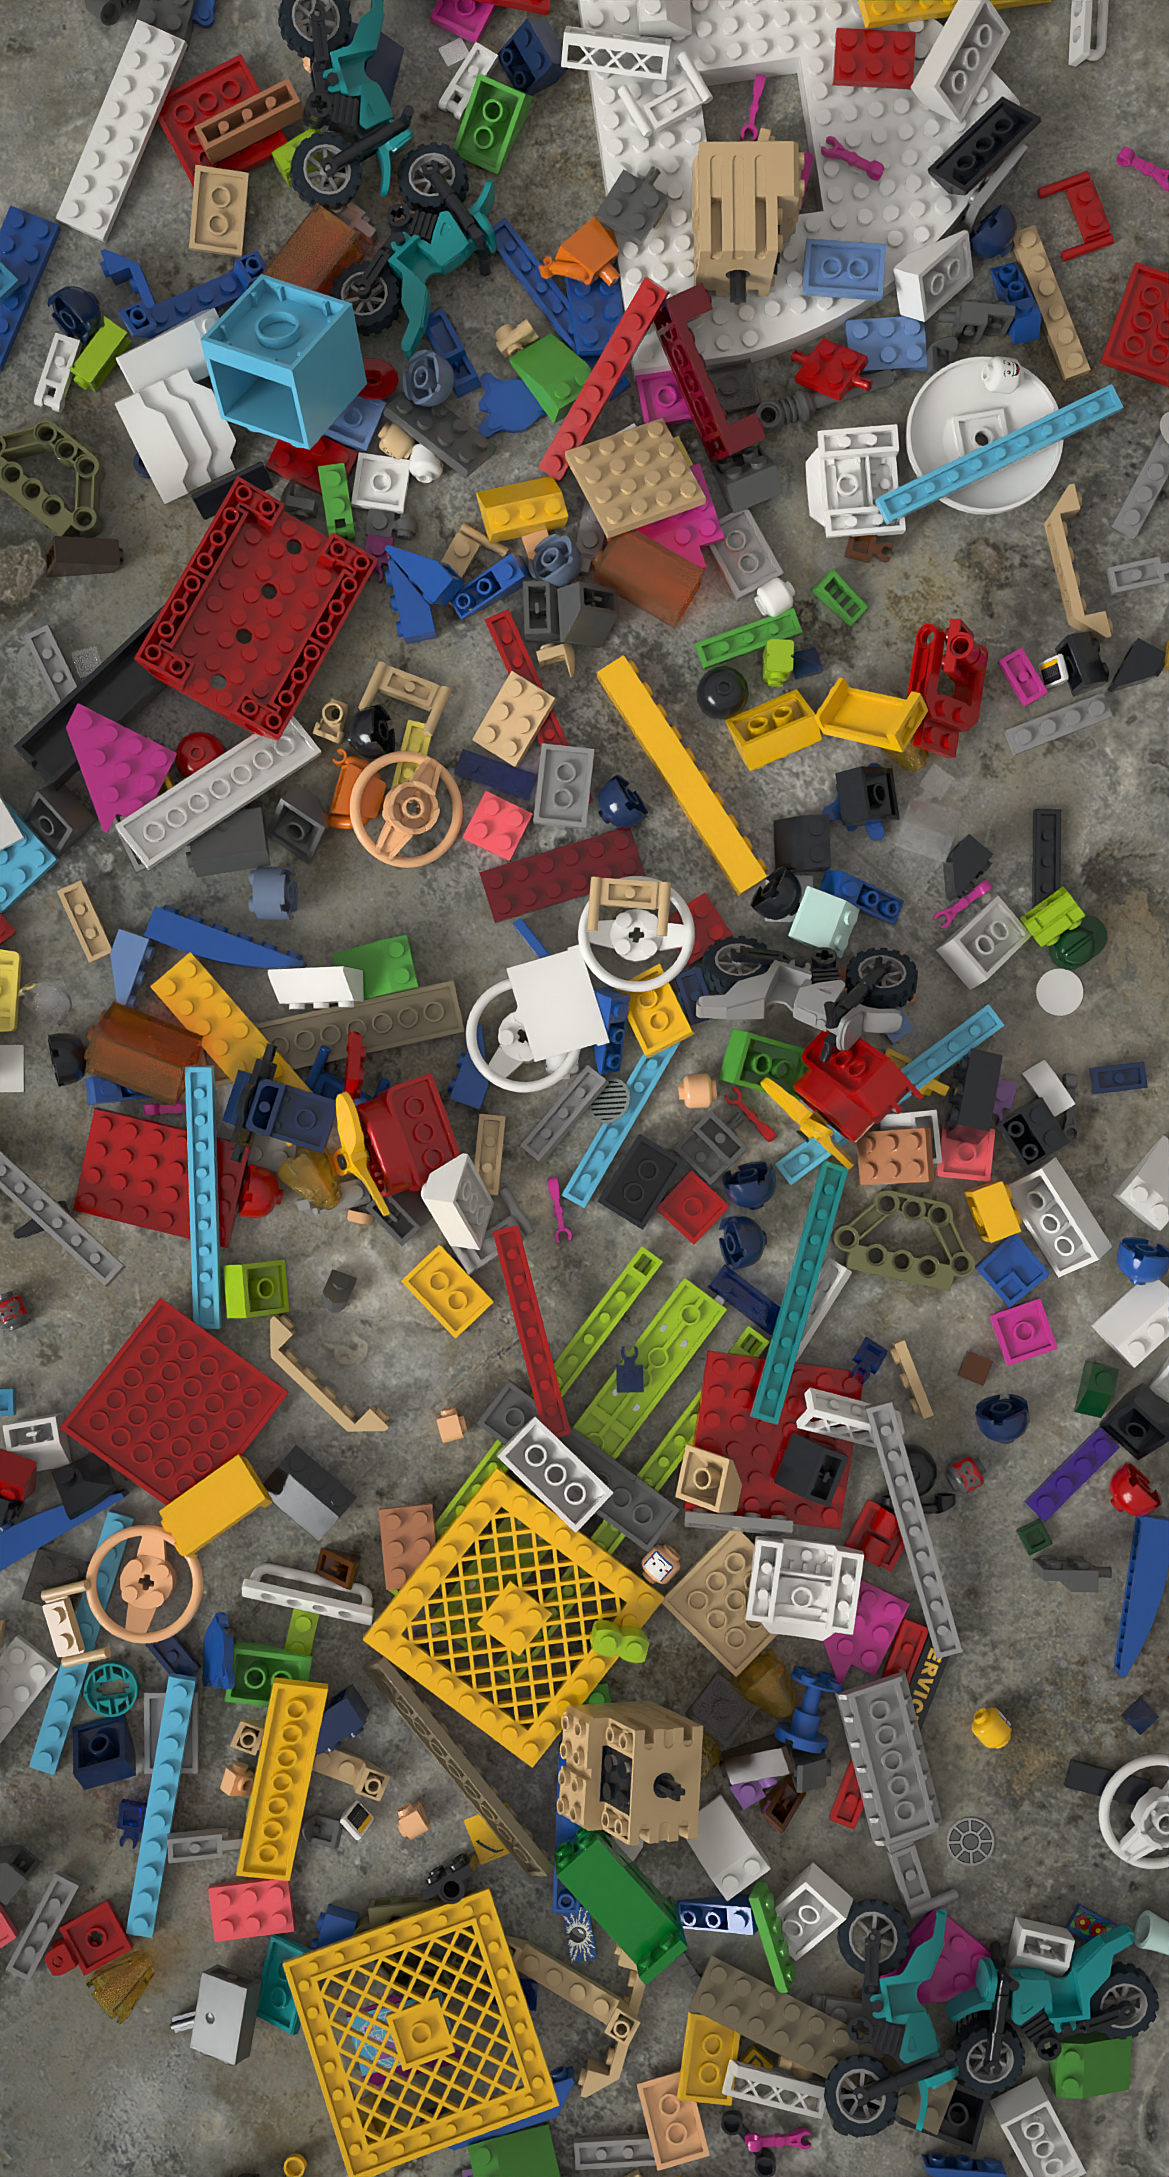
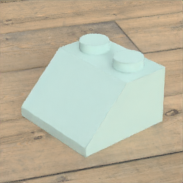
(824, 921)

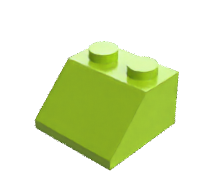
(256, 1289)

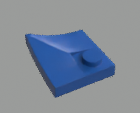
(1012, 1269)

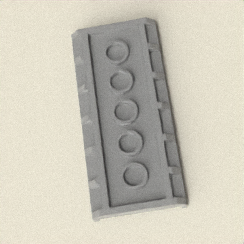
(889, 1759)

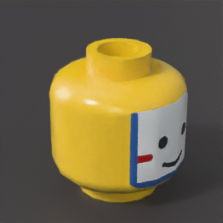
(991, 1727)

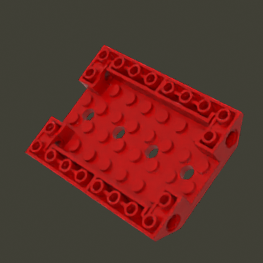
(223, 596)

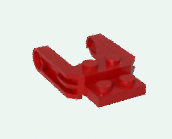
(945, 714)

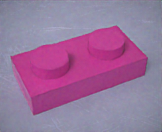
(1022, 677)

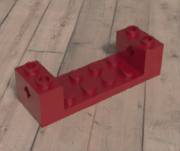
(690, 373)

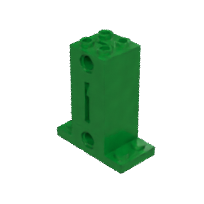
(622, 1900)

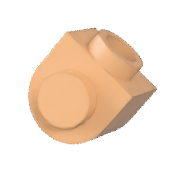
(451, 1425)
(237, 1780)
(413, 1820)

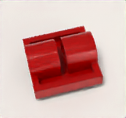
(962, 653)
(876, 1535)

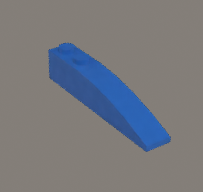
(43, 1527)
(1143, 1587)

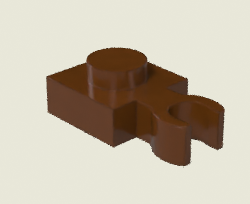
(864, 547)

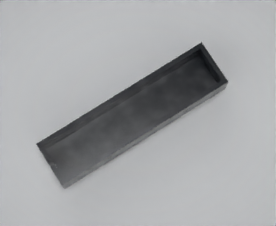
(114, 690)

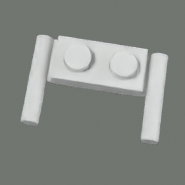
(672, 105)

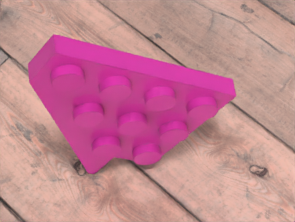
(689, 529)
(117, 764)
(874, 1629)
(956, 1964)

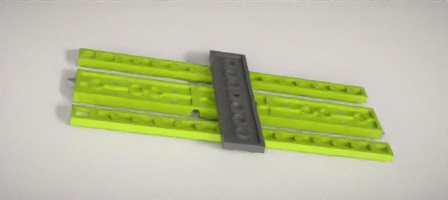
(600, 1435)

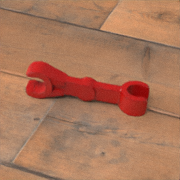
(766, 1132)

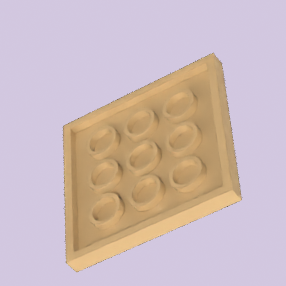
(635, 478)
(714, 1602)

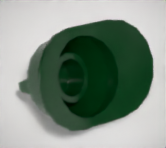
(1080, 944)

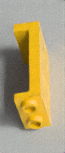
(870, 716)
(214, 1506)

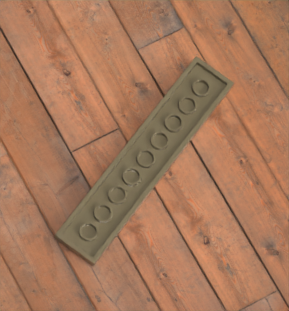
(382, 1022)
(465, 1775)
(801, 2033)

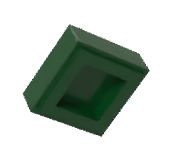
(1034, 1537)

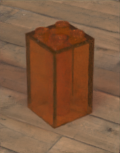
(317, 252)
(648, 575)
(141, 1052)

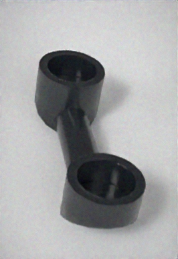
(941, 1503)
(765, 2159)

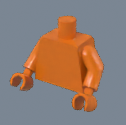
(585, 255)
(372, 796)

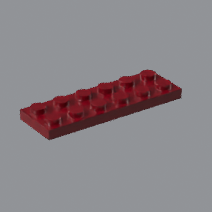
(559, 874)

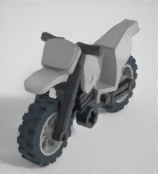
(809, 988)

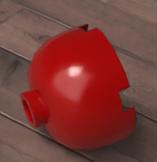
(197, 751)
(259, 1193)
(1131, 1491)

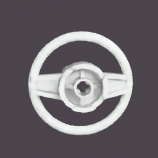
(615, 936)
(511, 1052)
(1149, 1829)

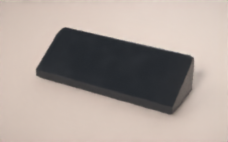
(210, 498)

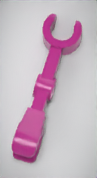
(758, 88)
(1128, 158)
(873, 169)
(963, 903)
(157, 1109)
(554, 1190)
(756, 2141)

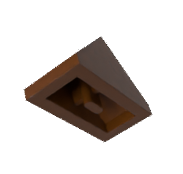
(338, 1567)
(781, 1803)

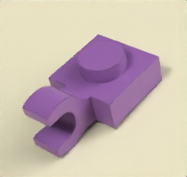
(751, 1792)

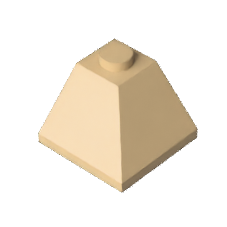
(709, 1480)

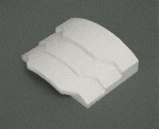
(178, 434)
(849, 475)
(804, 1587)

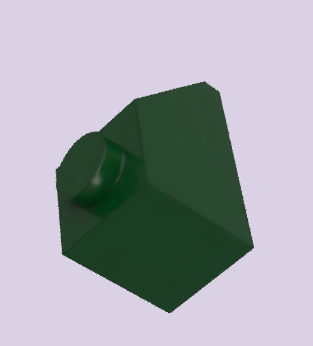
(1096, 1388)

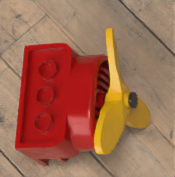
(845, 1092)
(394, 1138)

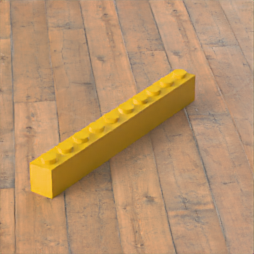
(681, 775)

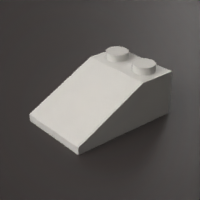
(933, 276)
(984, 943)
(1147, 1187)
(727, 1849)
(811, 1909)

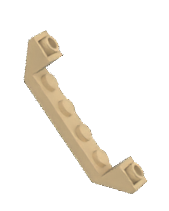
(1068, 580)
(280, 1332)
(339, 1764)
(575, 1988)
(598, 2074)

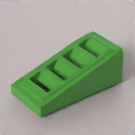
(826, 597)

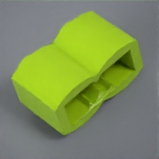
(625, 1641)

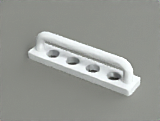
(1081, 24)
(306, 1601)

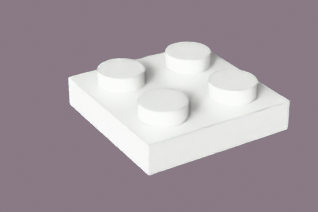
(381, 483)

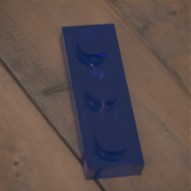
(495, 775)
(745, 1298)

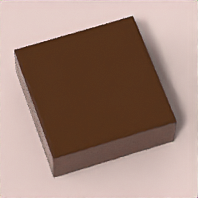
(975, 1368)

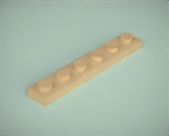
(1048, 297)

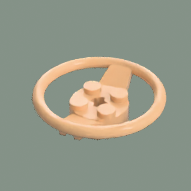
(399, 823)
(141, 1598)

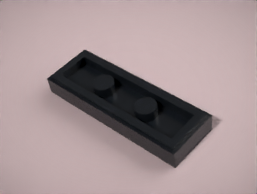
(1093, 1780)

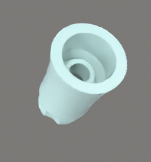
(1152, 1933)

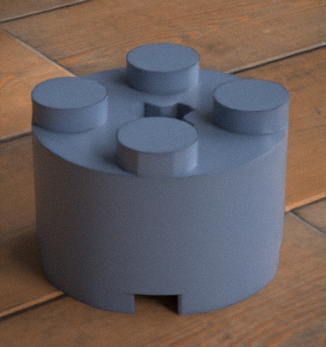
(273, 893)

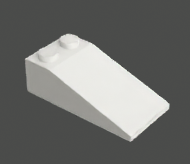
(169, 353)
(1036, 2132)

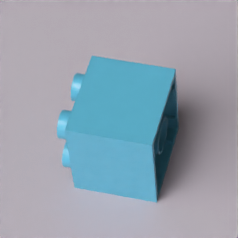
(285, 361)

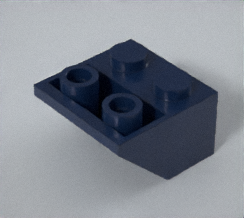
(533, 57)
(342, 1717)

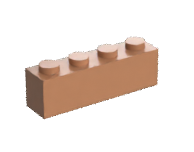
(249, 121)

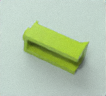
(100, 356)

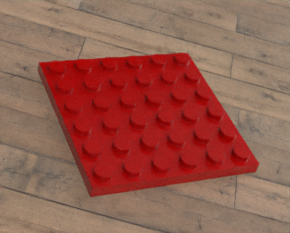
(173, 1405)
(759, 1446)

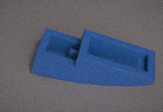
(447, 344)

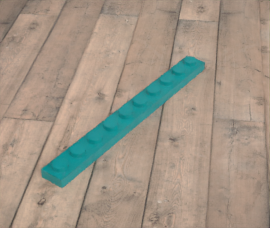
(799, 1293)

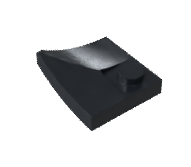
(84, 1484)

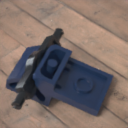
(276, 1110)

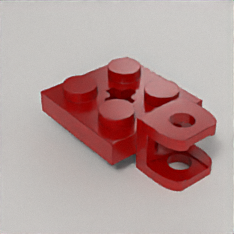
(77, 1947)

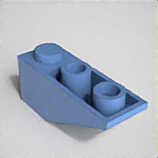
(128, 962)

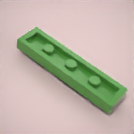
(747, 639)
(772, 1938)

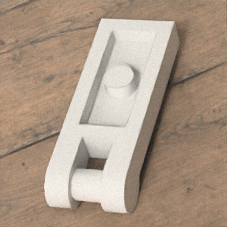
(477, 61)
(56, 372)

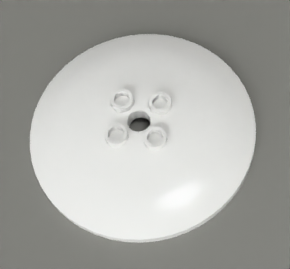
(957, 408)

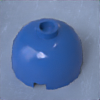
(1141, 1261)

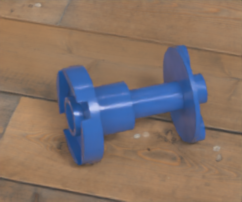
(806, 1719)

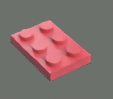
(251, 1908)

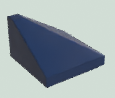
(806, 663)
(1140, 1716)

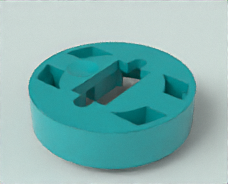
(97, 1700)

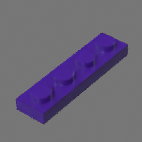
(1071, 1474)

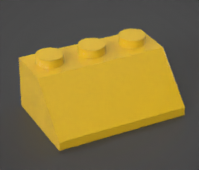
(522, 509)
(774, 729)

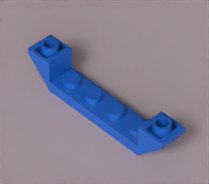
(123, 270)
(216, 294)
(563, 2081)

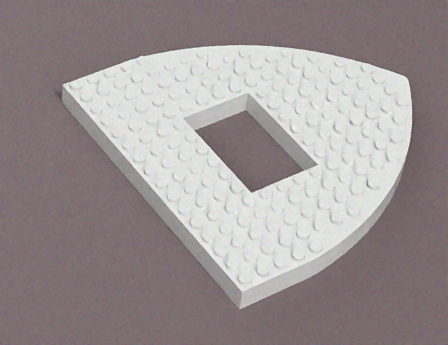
(885, 125)

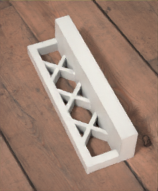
(618, 42)
(839, 1410)
(778, 2082)

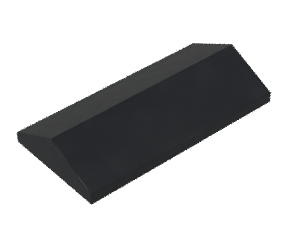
(983, 146)

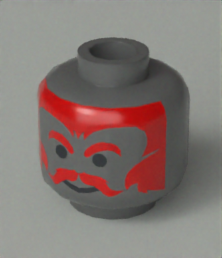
(13, 1311)
(965, 1474)

